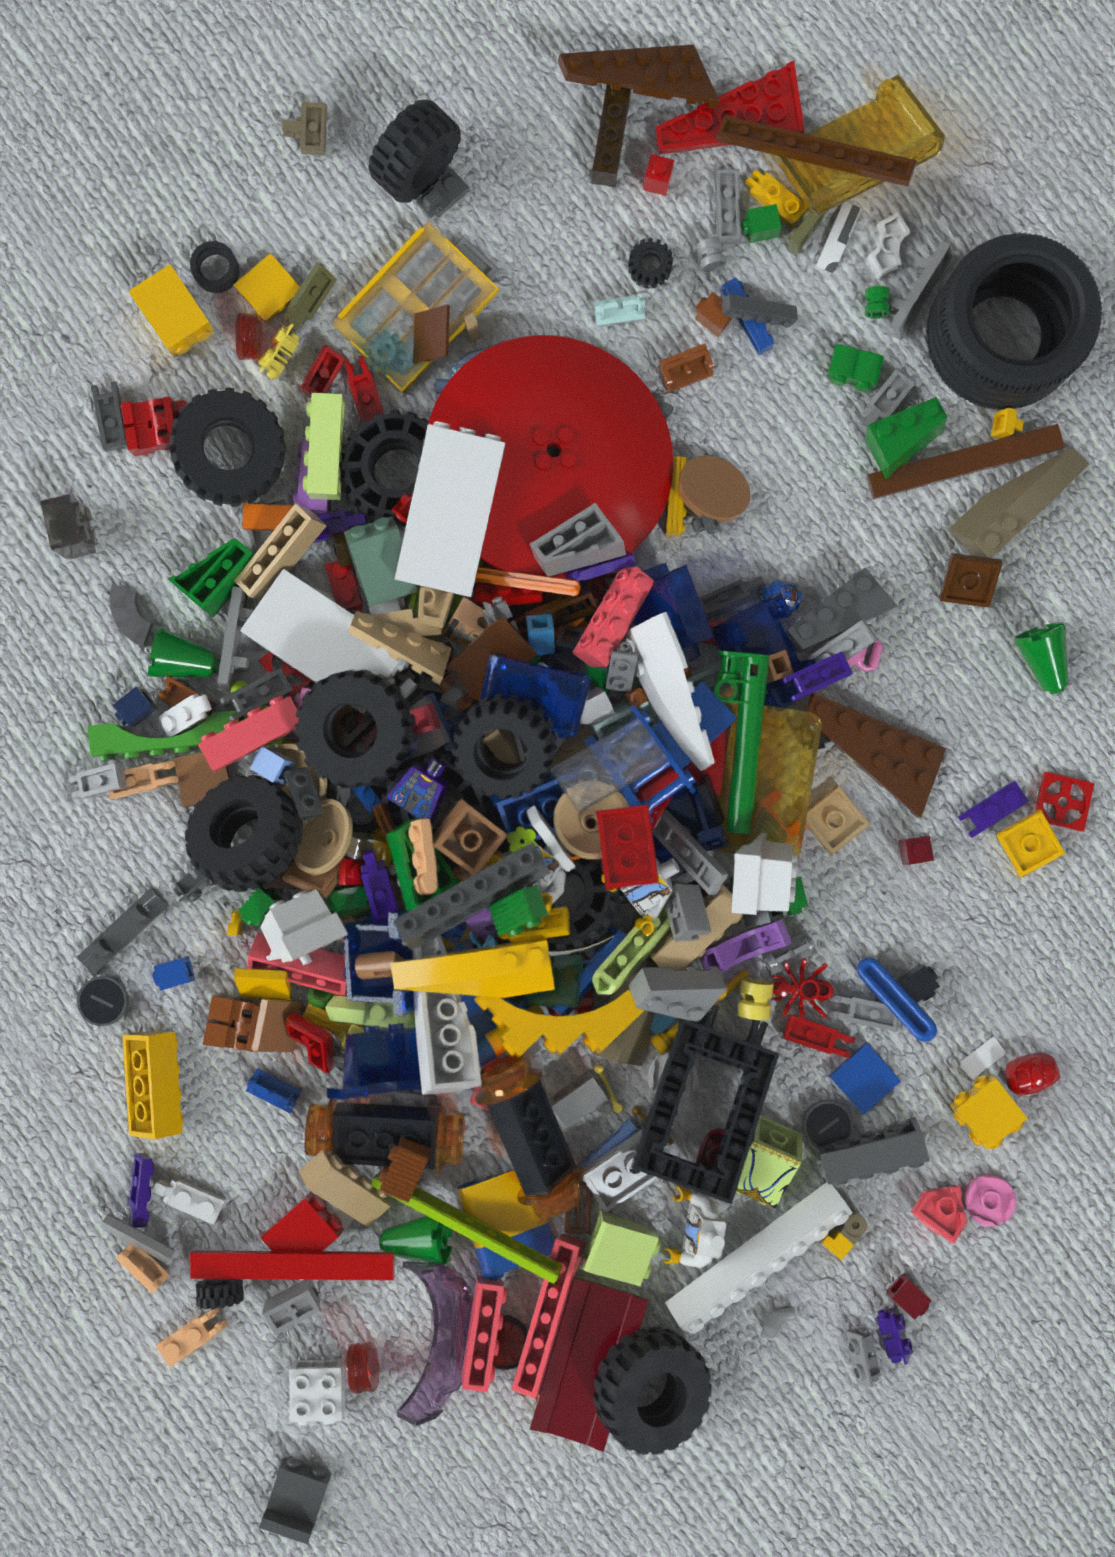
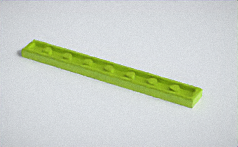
(481, 1233)

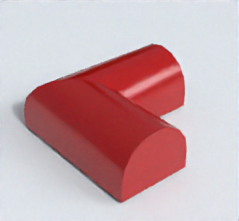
(314, 1037)

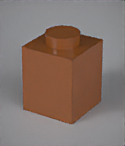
(710, 314)

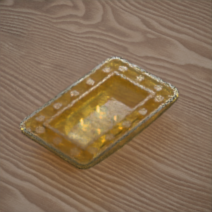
(783, 777)

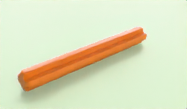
(528, 581)

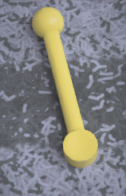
(617, 1107)

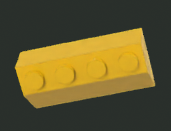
(152, 1084)

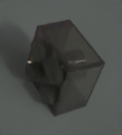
(69, 526)

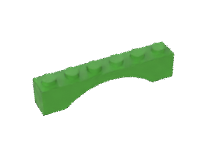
(114, 740)

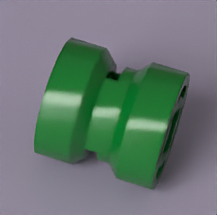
(877, 302)

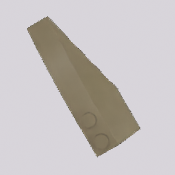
(632, 1042)

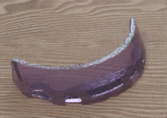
(451, 1325)

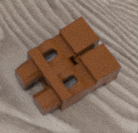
(222, 1031)

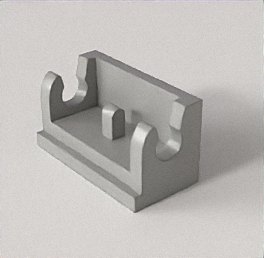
(687, 913)
(578, 1099)
(291, 1306)

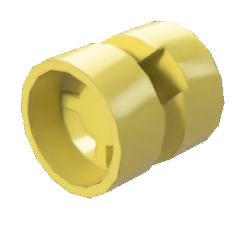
(755, 999)

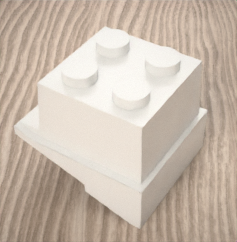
(764, 876)
(300, 927)

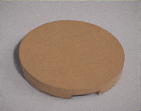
(714, 488)

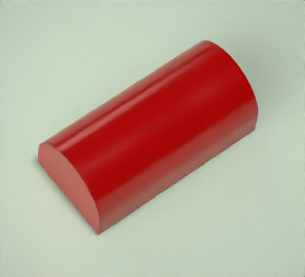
(322, 371)

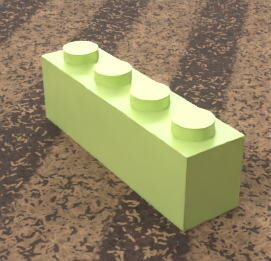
(325, 446)

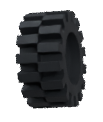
(654, 249)
(219, 1293)

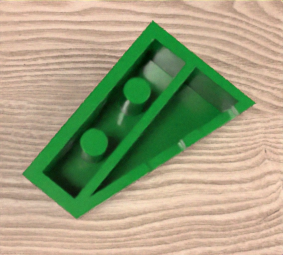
(904, 434)
(212, 579)
(402, 852)

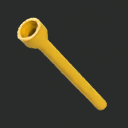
(663, 1040)

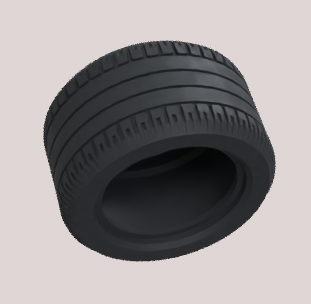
(1045, 280)

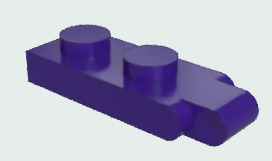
(601, 568)

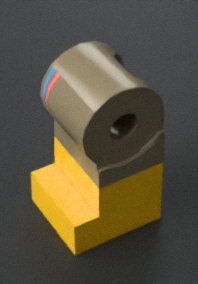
(364, 841)
(845, 1235)

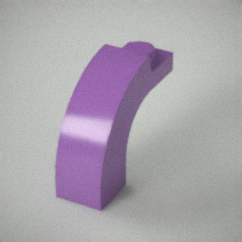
(746, 945)

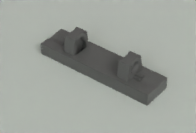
(123, 931)

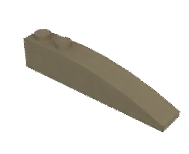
(1015, 504)

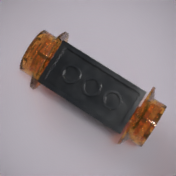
(367, 1132)
(531, 1136)

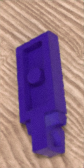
(339, 521)
(378, 886)
(140, 1190)

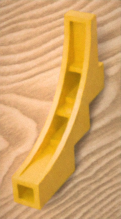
(559, 1032)

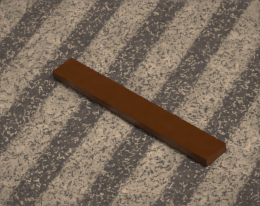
(816, 150)
(967, 461)

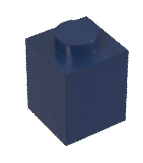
(134, 707)

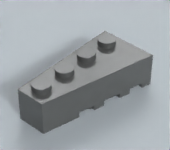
(848, 605)
(874, 1153)

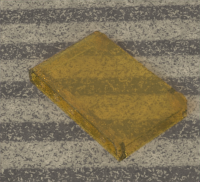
(890, 124)

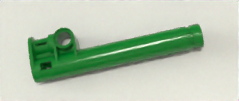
(750, 694)

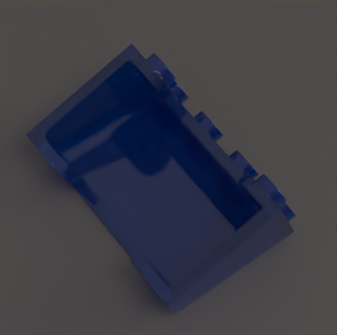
(761, 632)

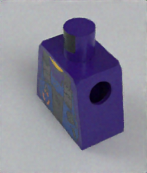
(421, 790)

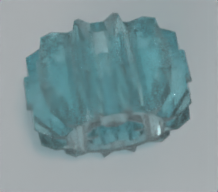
(395, 352)

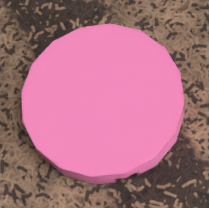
(989, 1200)

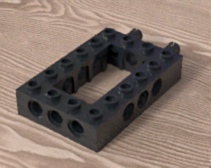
(757, 1067)

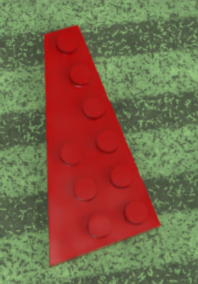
(767, 101)

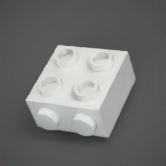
(317, 1391)

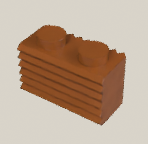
(404, 1170)

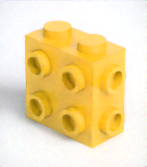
(987, 1112)

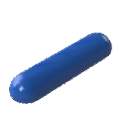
(897, 999)

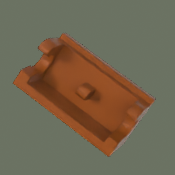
(686, 368)
(177, 692)

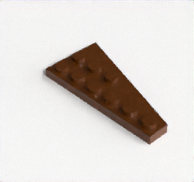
(648, 71)
(885, 753)

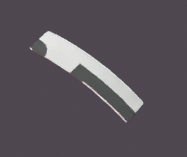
(838, 237)

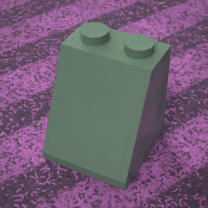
(375, 557)

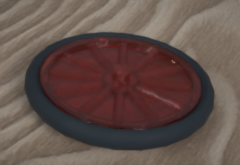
(511, 1343)

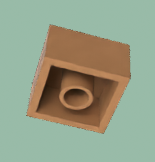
(468, 837)

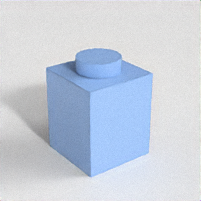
(272, 764)

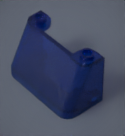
(554, 690)

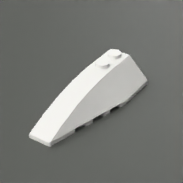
(662, 676)
(444, 1036)

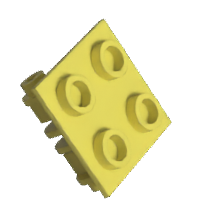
(283, 340)

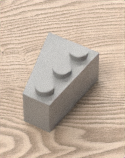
(578, 543)
(677, 993)

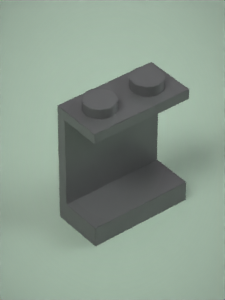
(295, 1500)

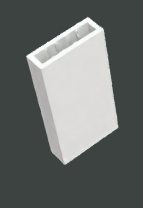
(450, 509)
(313, 634)

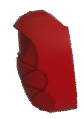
(1031, 1073)

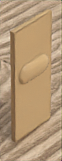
(472, 326)

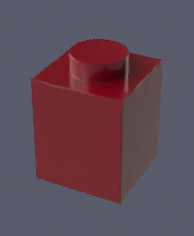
(916, 850)
(909, 1296)

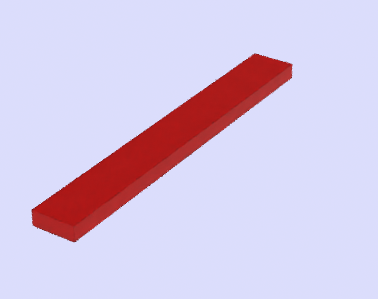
(292, 1265)

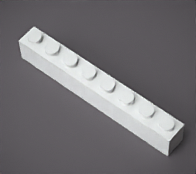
(758, 1258)

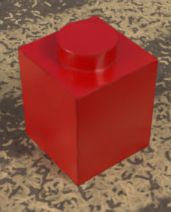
(658, 174)

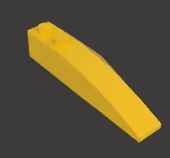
(483, 971)

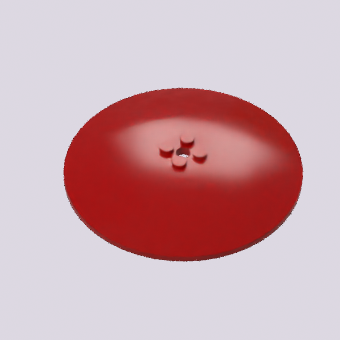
(586, 405)

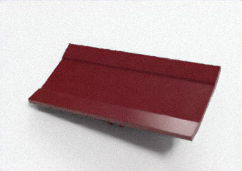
(589, 1327)

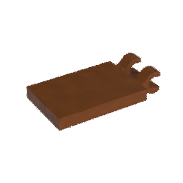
(471, 663)

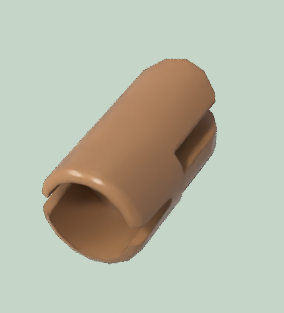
(376, 964)

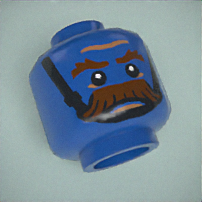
(789, 591)

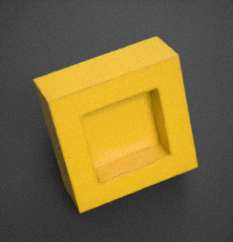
(1005, 423)

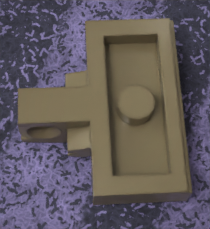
(309, 128)

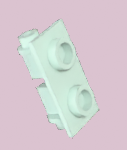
(619, 310)

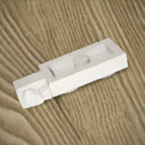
(190, 1199)

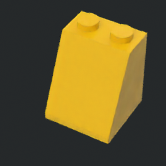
(171, 311)

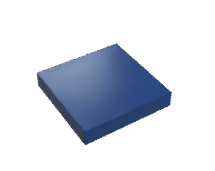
(864, 1078)

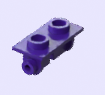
(898, 1345)

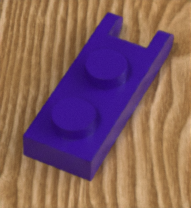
(819, 675)
(994, 807)

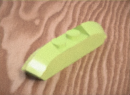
(630, 955)
(366, 1013)

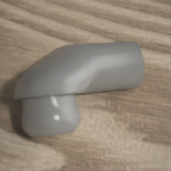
(775, 1319)

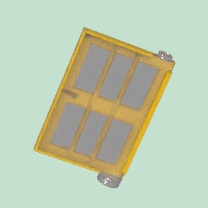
(417, 278)

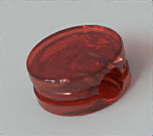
(248, 336)
(362, 1367)

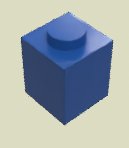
(173, 973)

